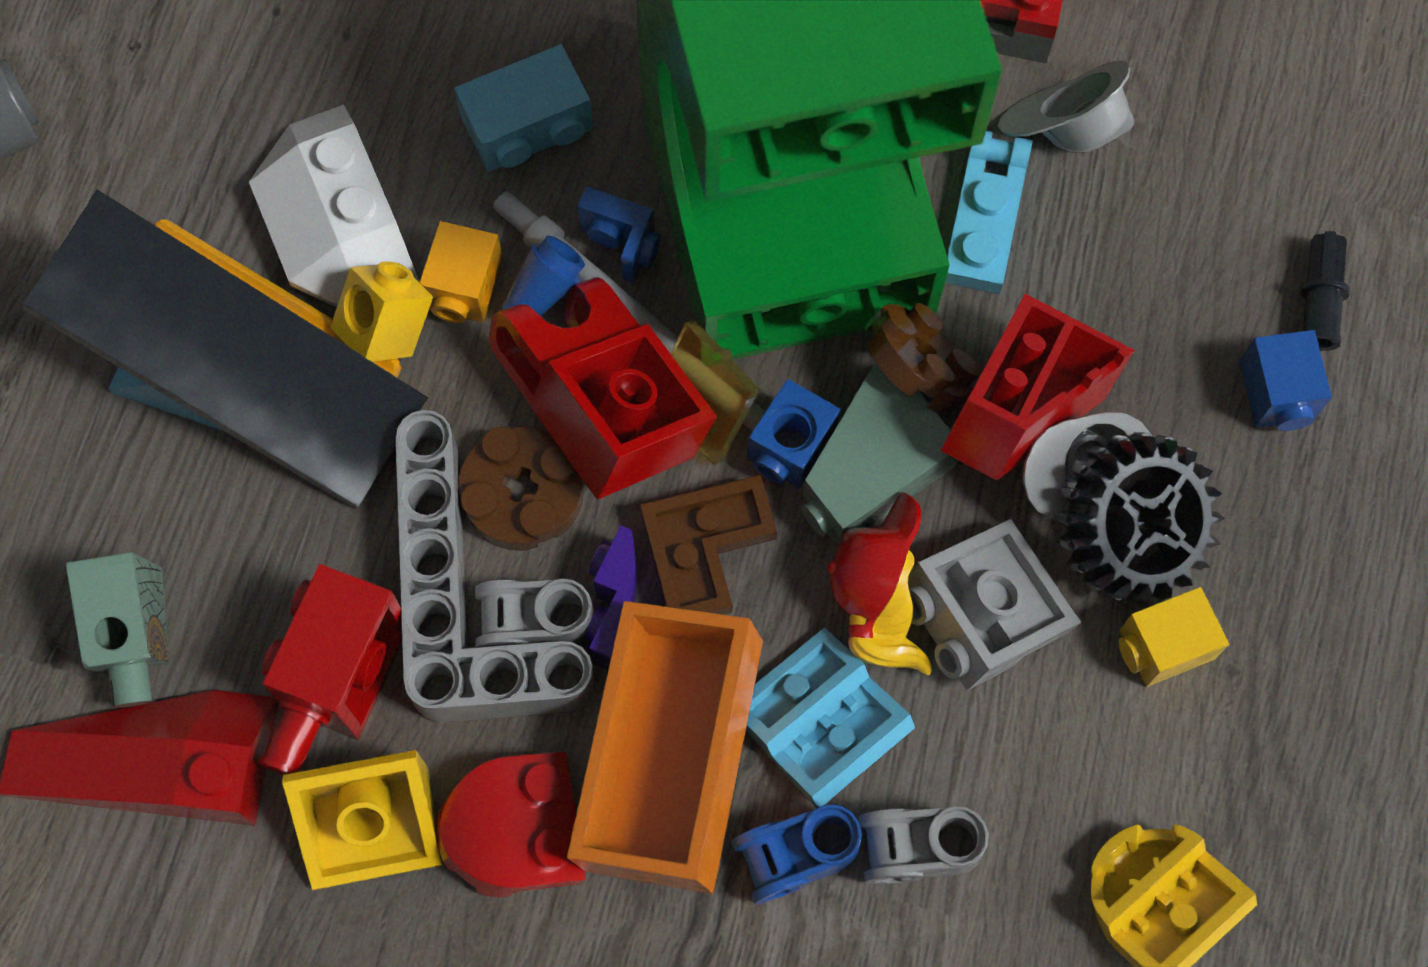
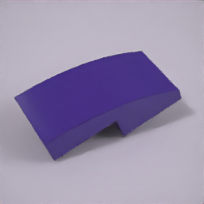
(614, 583)

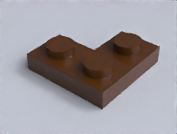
(693, 530)

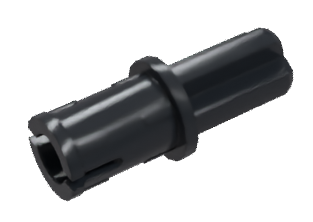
(1326, 288)

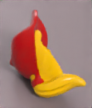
(873, 589)

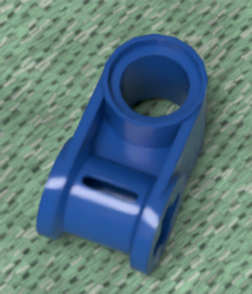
(794, 852)

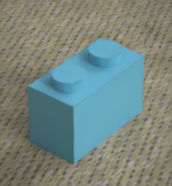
(525, 108)

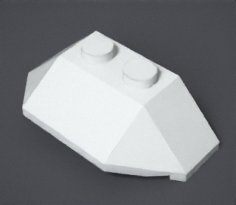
(325, 205)

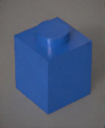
(1285, 380)

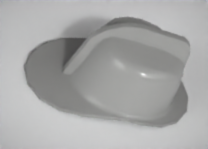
(1076, 113)
(1064, 447)

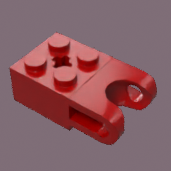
(603, 388)

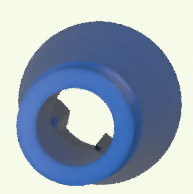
(545, 275)

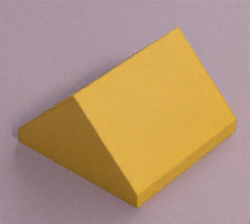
(364, 818)

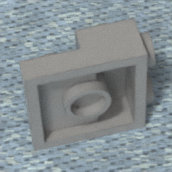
(987, 604)

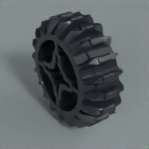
(1172, 508)

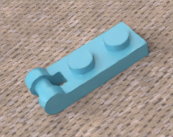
(987, 214)

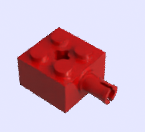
(329, 662)

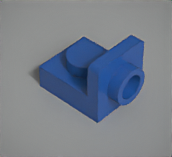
(618, 222)

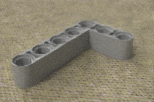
(445, 594)

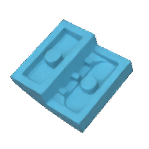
(824, 718)

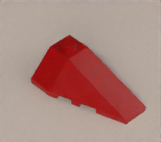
(160, 757)

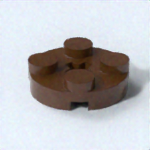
(919, 356)
(487, 500)

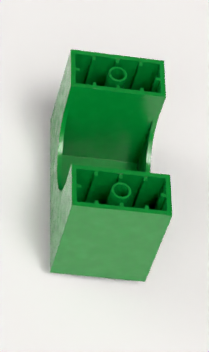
(797, 154)

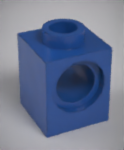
(797, 411)

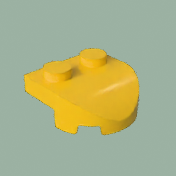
(1164, 896)

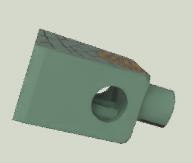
(108, 600)

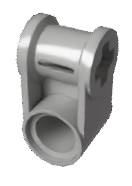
(529, 611)
(917, 843)

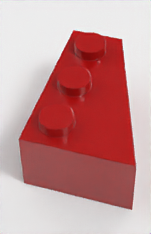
(1037, 376)

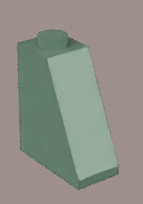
(875, 453)

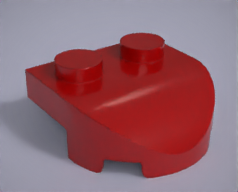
(511, 825)

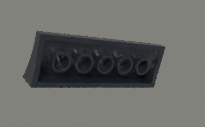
(223, 349)

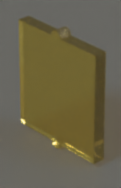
(720, 384)

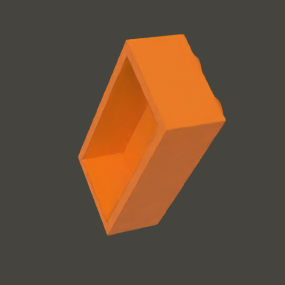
(667, 747)

